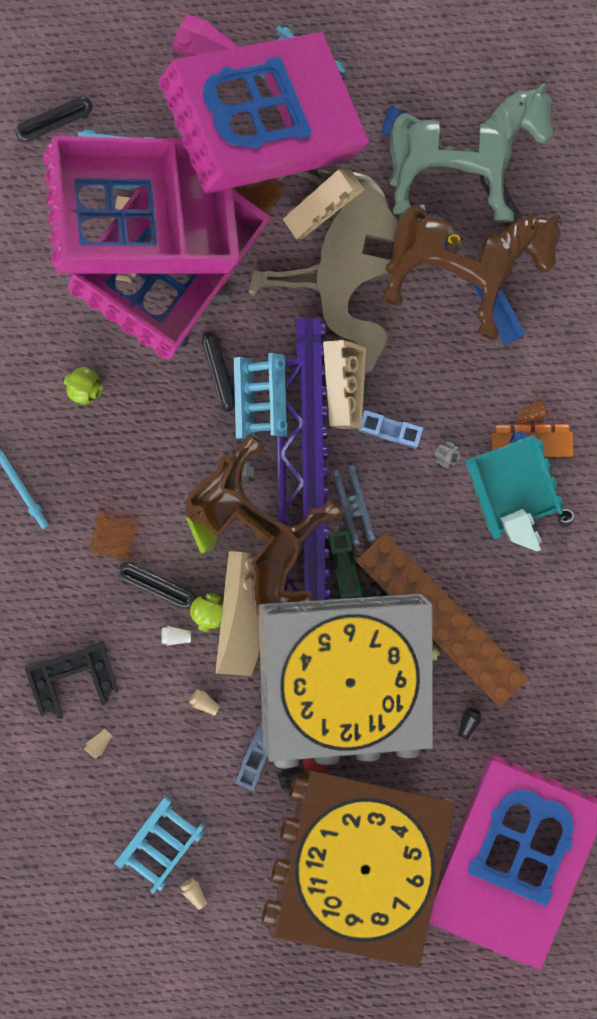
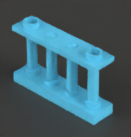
(244, 396)
(140, 842)

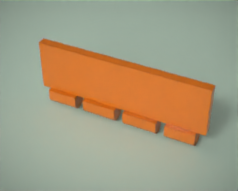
(555, 443)

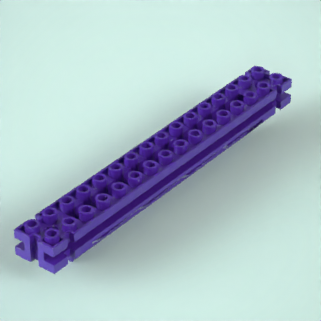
(309, 363)

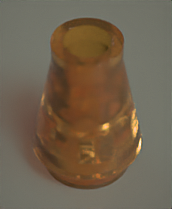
(533, 412)

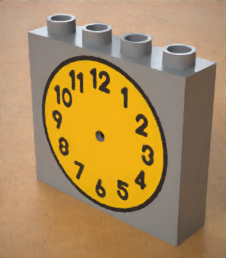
(346, 678)

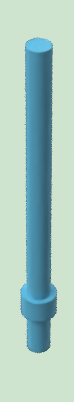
(34, 509)

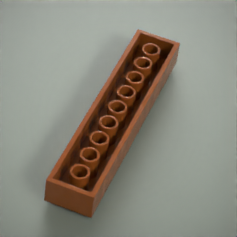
(450, 625)

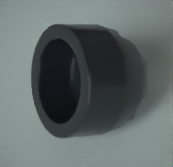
(566, 513)

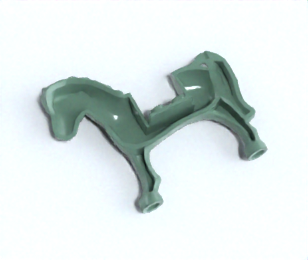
(418, 147)

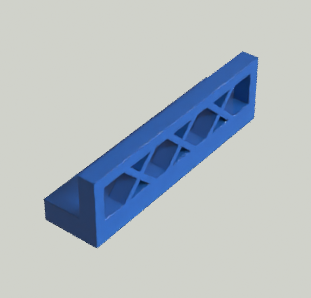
(504, 318)

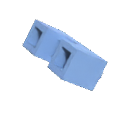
(390, 430)

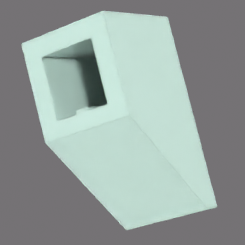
(520, 531)

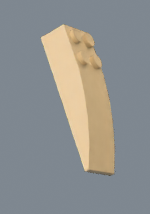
(239, 622)

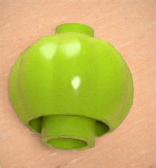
(83, 385)
(207, 611)

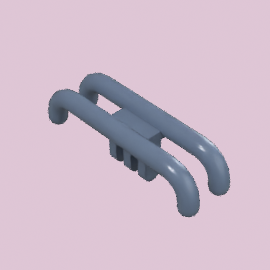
(353, 506)

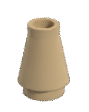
(202, 701)
(97, 744)
(193, 892)

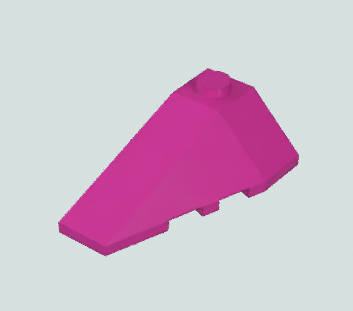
(199, 37)

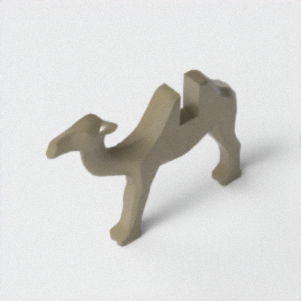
(344, 262)

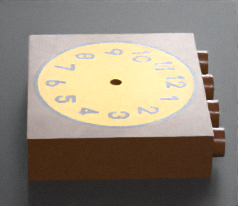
(358, 868)

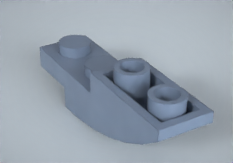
(253, 763)

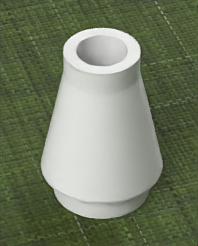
(174, 636)

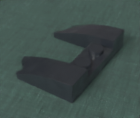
(46, 671)

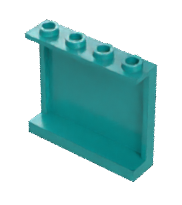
(513, 480)

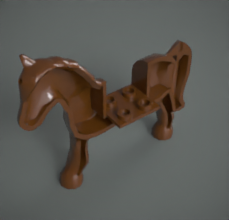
(424, 241)
(224, 500)

